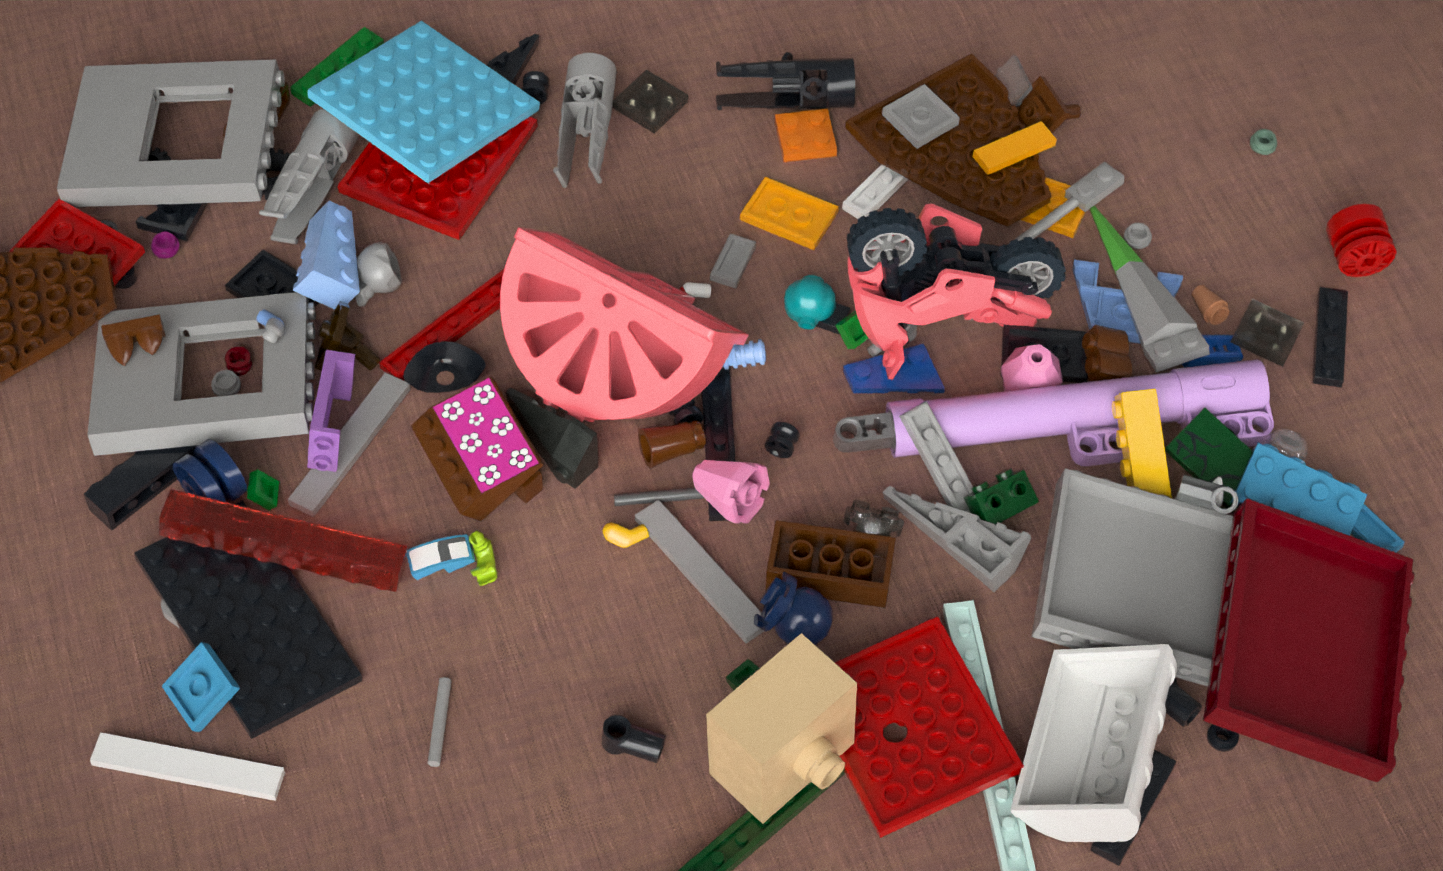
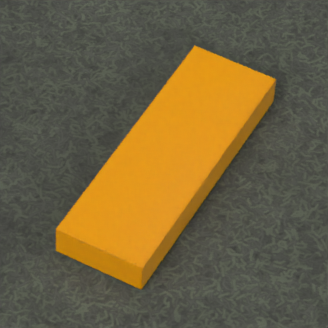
(1014, 148)

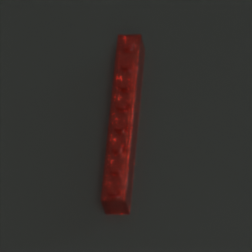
(283, 540)

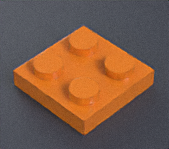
(805, 135)

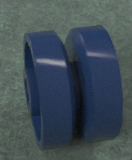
(210, 473)

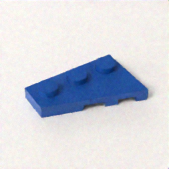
(914, 375)

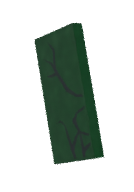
(1210, 451)

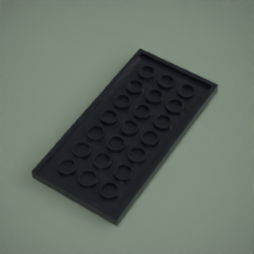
(255, 624)

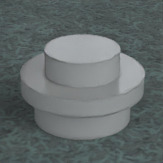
(1138, 236)
(225, 383)

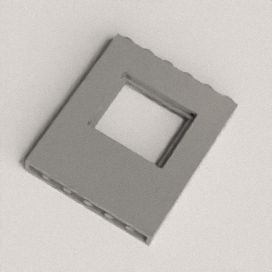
(117, 122)
(142, 403)

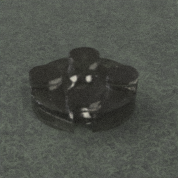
(874, 520)

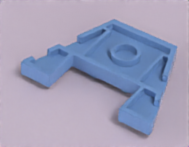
(1107, 305)

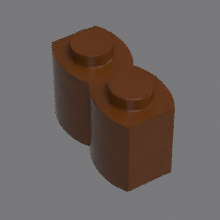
(1106, 353)

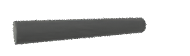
(652, 496)

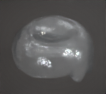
(1288, 443)

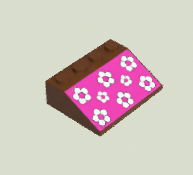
(477, 448)

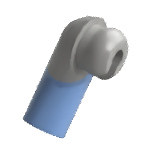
(274, 325)

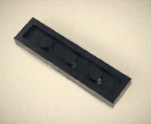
(1330, 337)
(1161, 771)

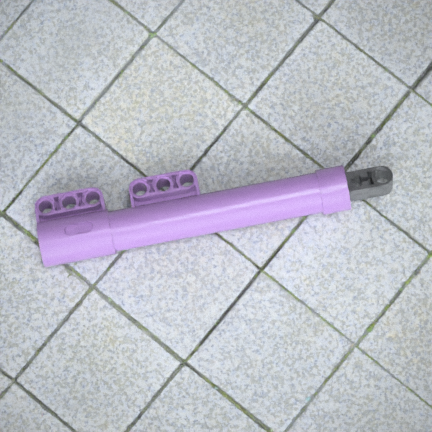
(1231, 391)

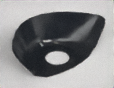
(457, 359)

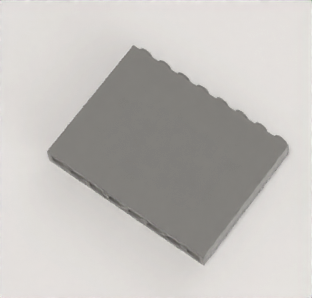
(1132, 572)

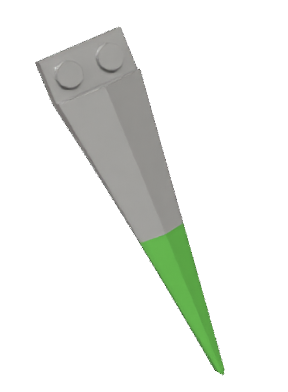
(1162, 324)

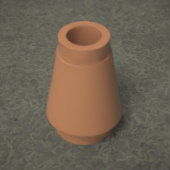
(1211, 306)

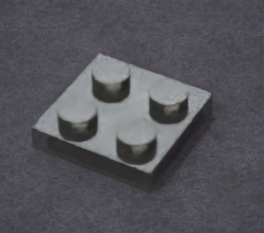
(650, 101)
(1267, 332)

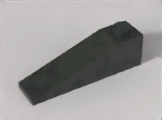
(562, 442)

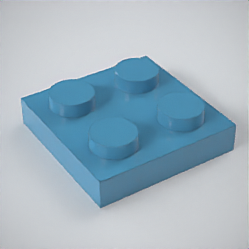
(200, 687)

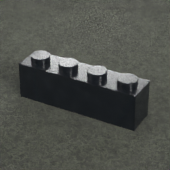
(133, 484)

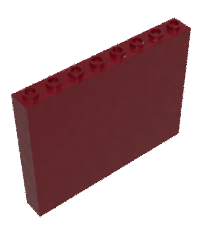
(1311, 641)

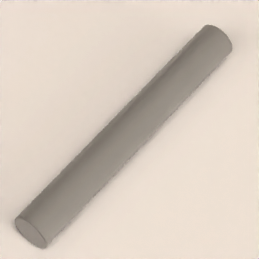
(439, 722)

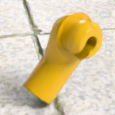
(622, 536)

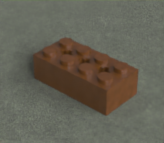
(833, 562)

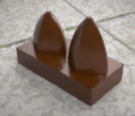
(122, 336)

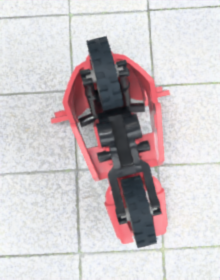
(928, 273)

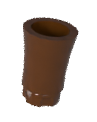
(670, 442)

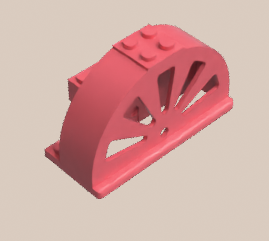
(605, 335)

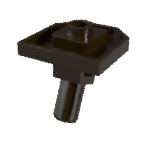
(343, 337)

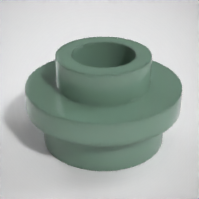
(1263, 142)

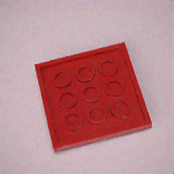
(73, 230)

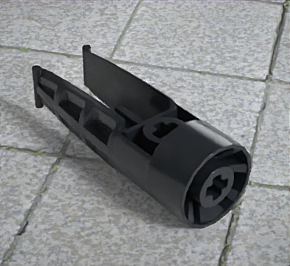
(832, 87)

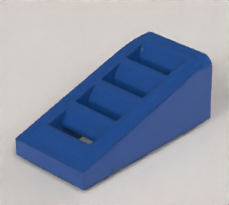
(1220, 356)

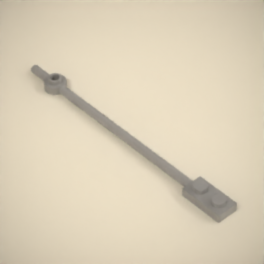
(1082, 194)

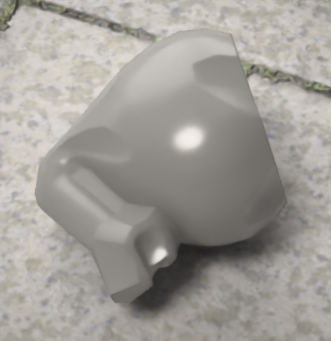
(377, 272)

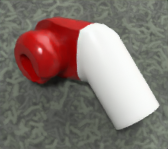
(697, 289)

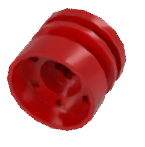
(1361, 240)

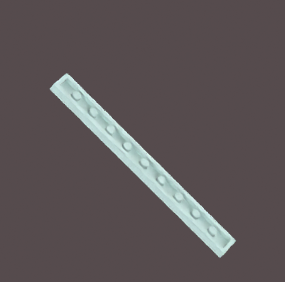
(1008, 831)

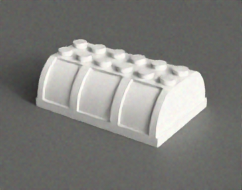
(1094, 742)

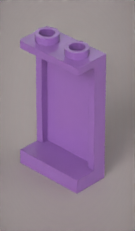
(334, 383)

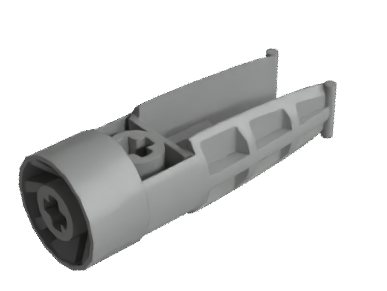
(589, 102)
(308, 175)

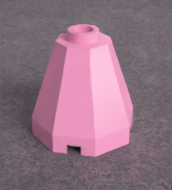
(1031, 368)
(732, 487)

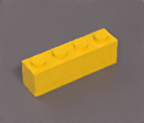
(1141, 441)

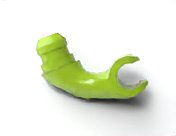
(483, 550)

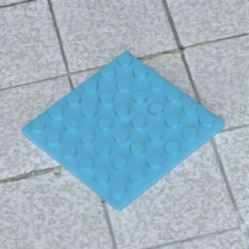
(423, 101)

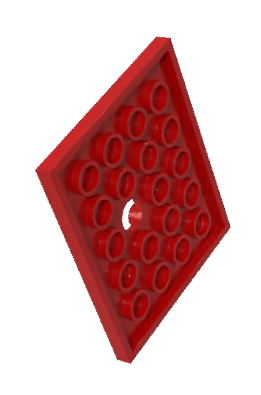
(449, 200)
(951, 737)

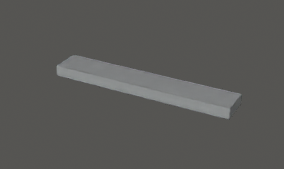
(354, 439)
(700, 570)

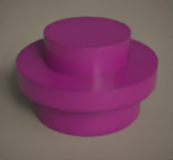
(165, 245)

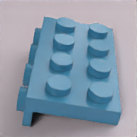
(1299, 489)

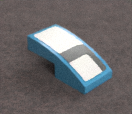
(441, 553)

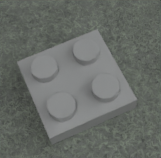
(920, 116)

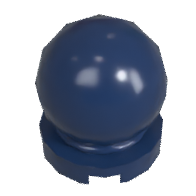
(794, 611)

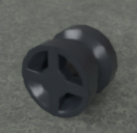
(536, 85)
(782, 440)

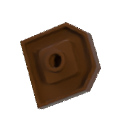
(1045, 106)

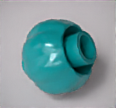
(809, 301)

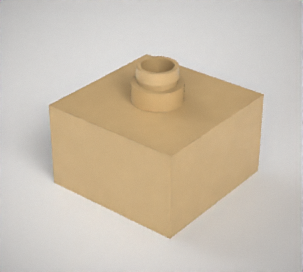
(783, 729)

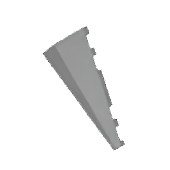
(980, 546)

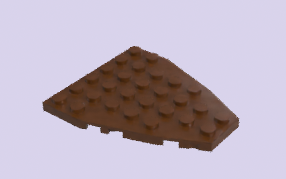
(947, 162)
(49, 302)

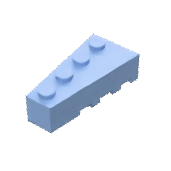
(329, 258)

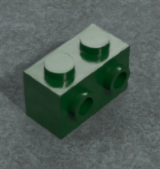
(1003, 497)

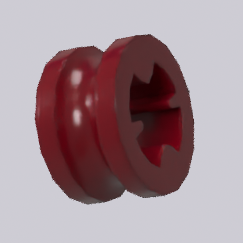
(238, 353)

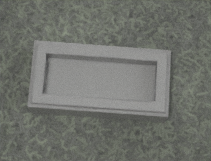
(733, 261)

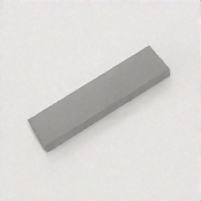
(937, 455)

